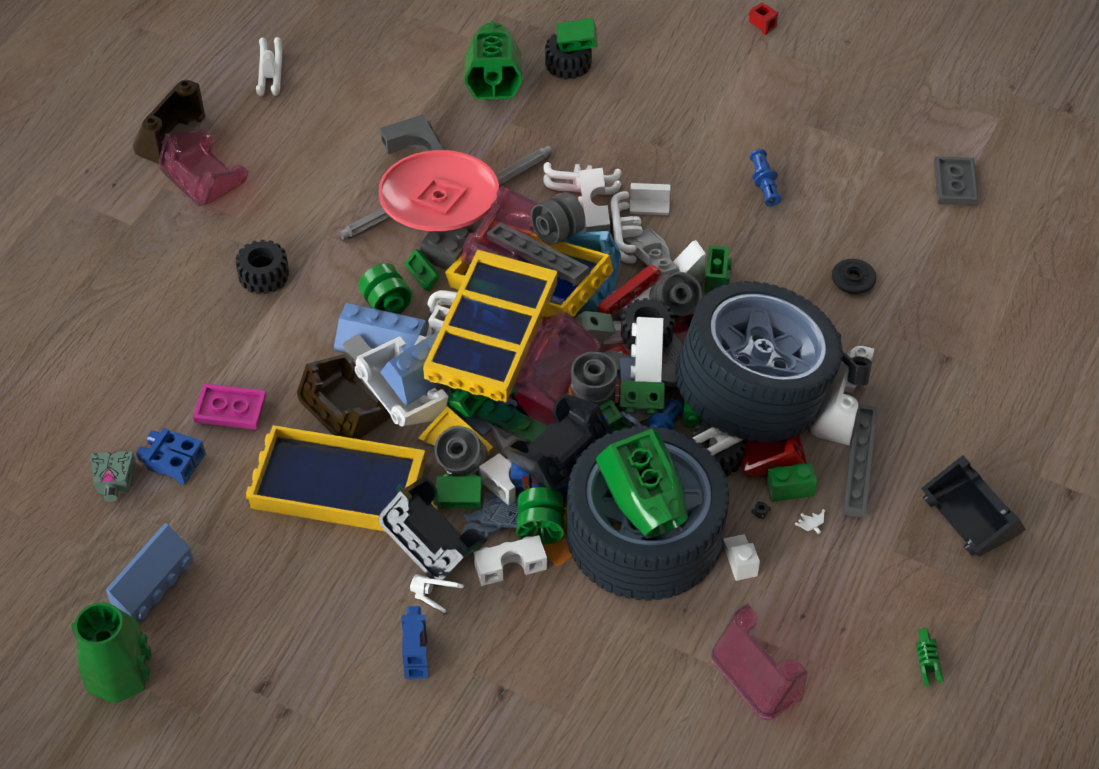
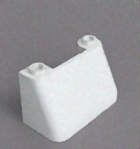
(421, 410)
(839, 410)

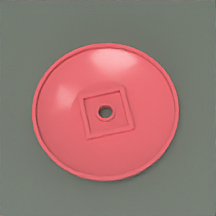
(414, 186)

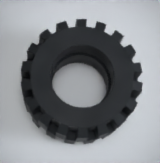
(566, 64)
(264, 278)
(647, 309)
(730, 458)

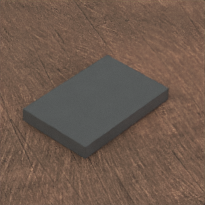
(956, 181)

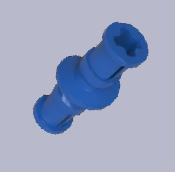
(765, 177)
(667, 415)

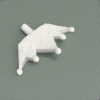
(810, 523)

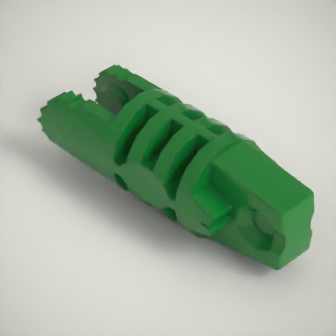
(928, 657)

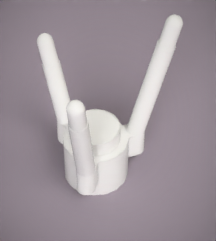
(423, 585)

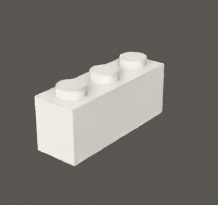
(647, 350)

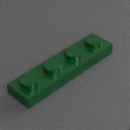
(510, 420)

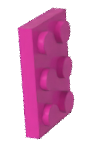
(229, 406)

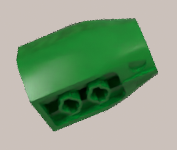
(493, 63)
(645, 483)
(111, 652)

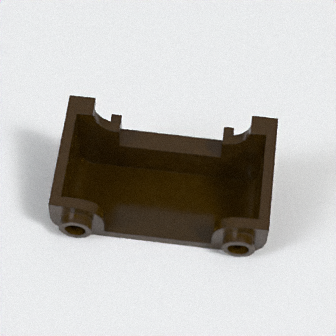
(178, 106)
(338, 400)

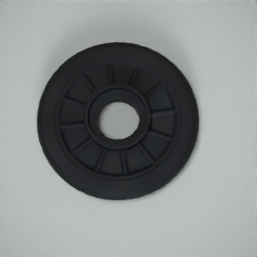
(843, 281)

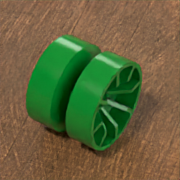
(385, 289)
(541, 514)

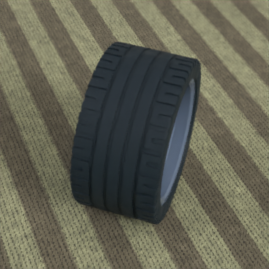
(758, 361)
(626, 560)

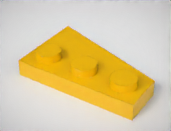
(444, 421)

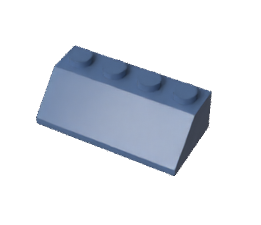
(377, 327)
(406, 372)
(150, 573)

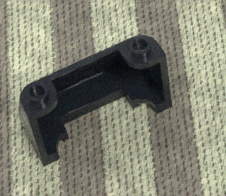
(562, 443)
(972, 508)
(426, 533)

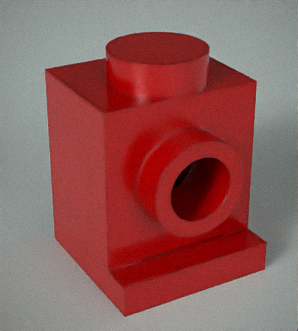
(763, 17)

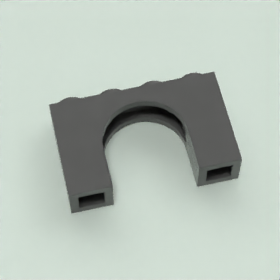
(408, 134)

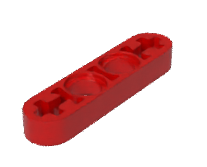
(630, 290)

